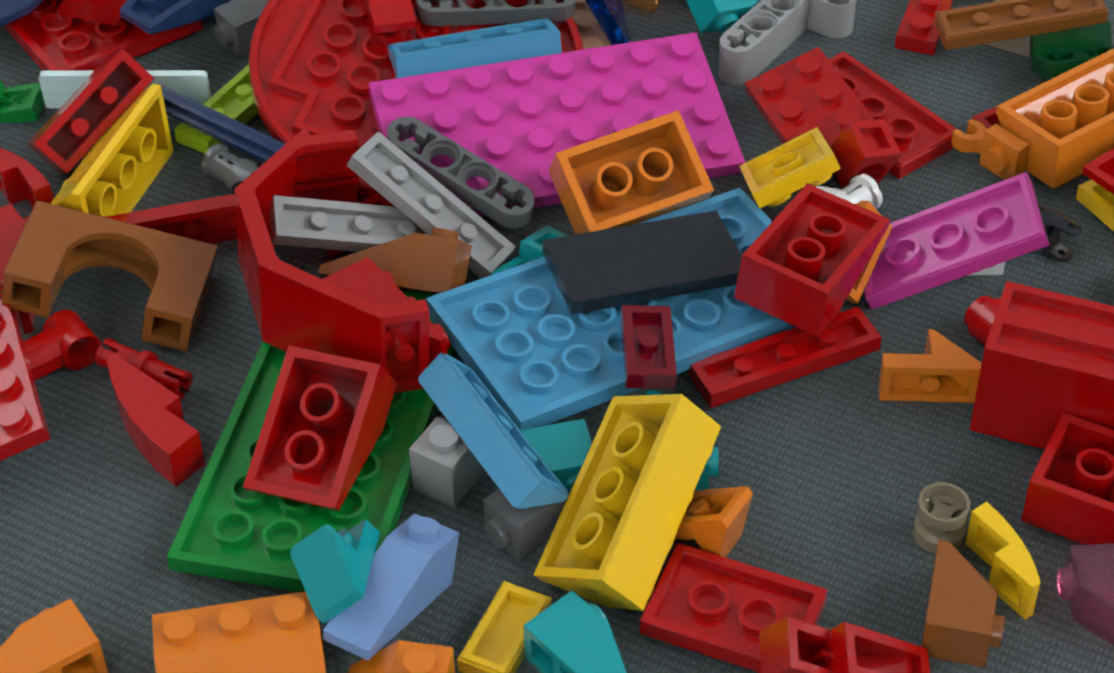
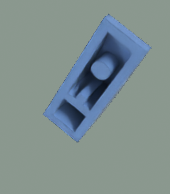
(403, 580)

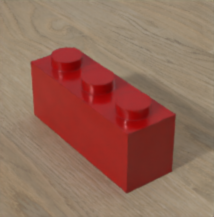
(90, 111)

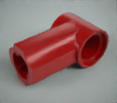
(62, 342)

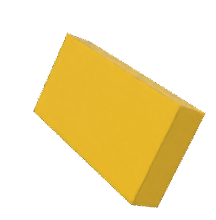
(499, 636)

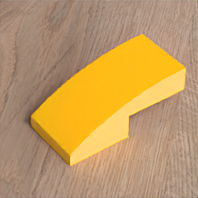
(1011, 564)

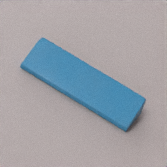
(475, 48)
(491, 434)

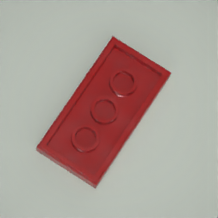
(915, 128)

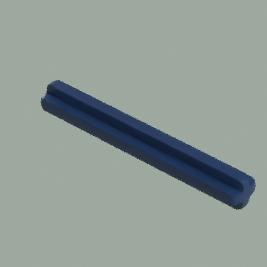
(219, 126)

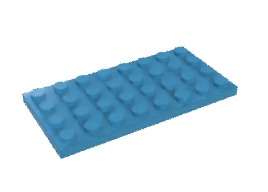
(557, 363)

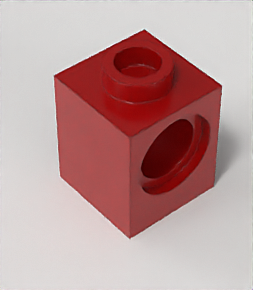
(865, 149)

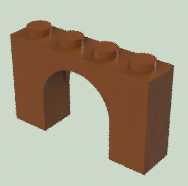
(67, 240)

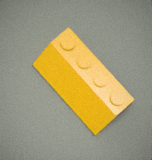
(122, 160)
(629, 500)

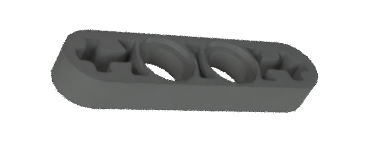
(493, 13)
(464, 167)

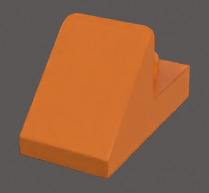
(938, 375)
(716, 518)

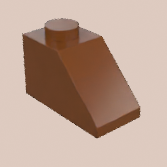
(960, 611)

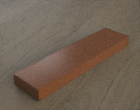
(1014, 19)

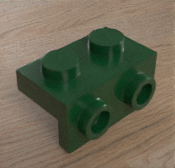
(1066, 49)

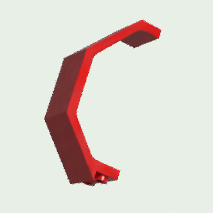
(300, 307)

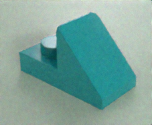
(335, 566)

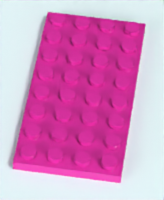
(541, 105)

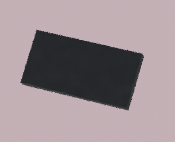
(643, 261)

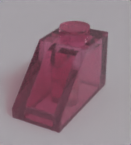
(1089, 587)

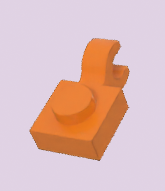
(999, 149)

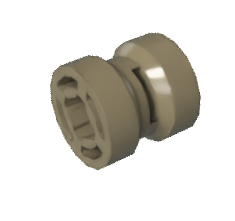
(941, 516)

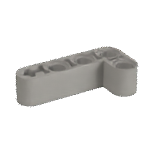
(772, 27)

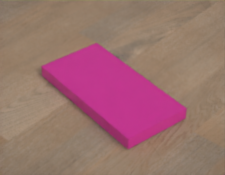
(957, 240)

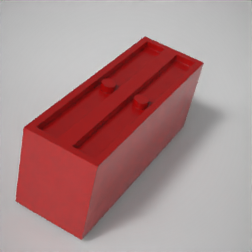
(1044, 360)

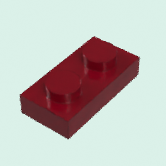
(648, 347)

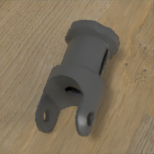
(230, 169)

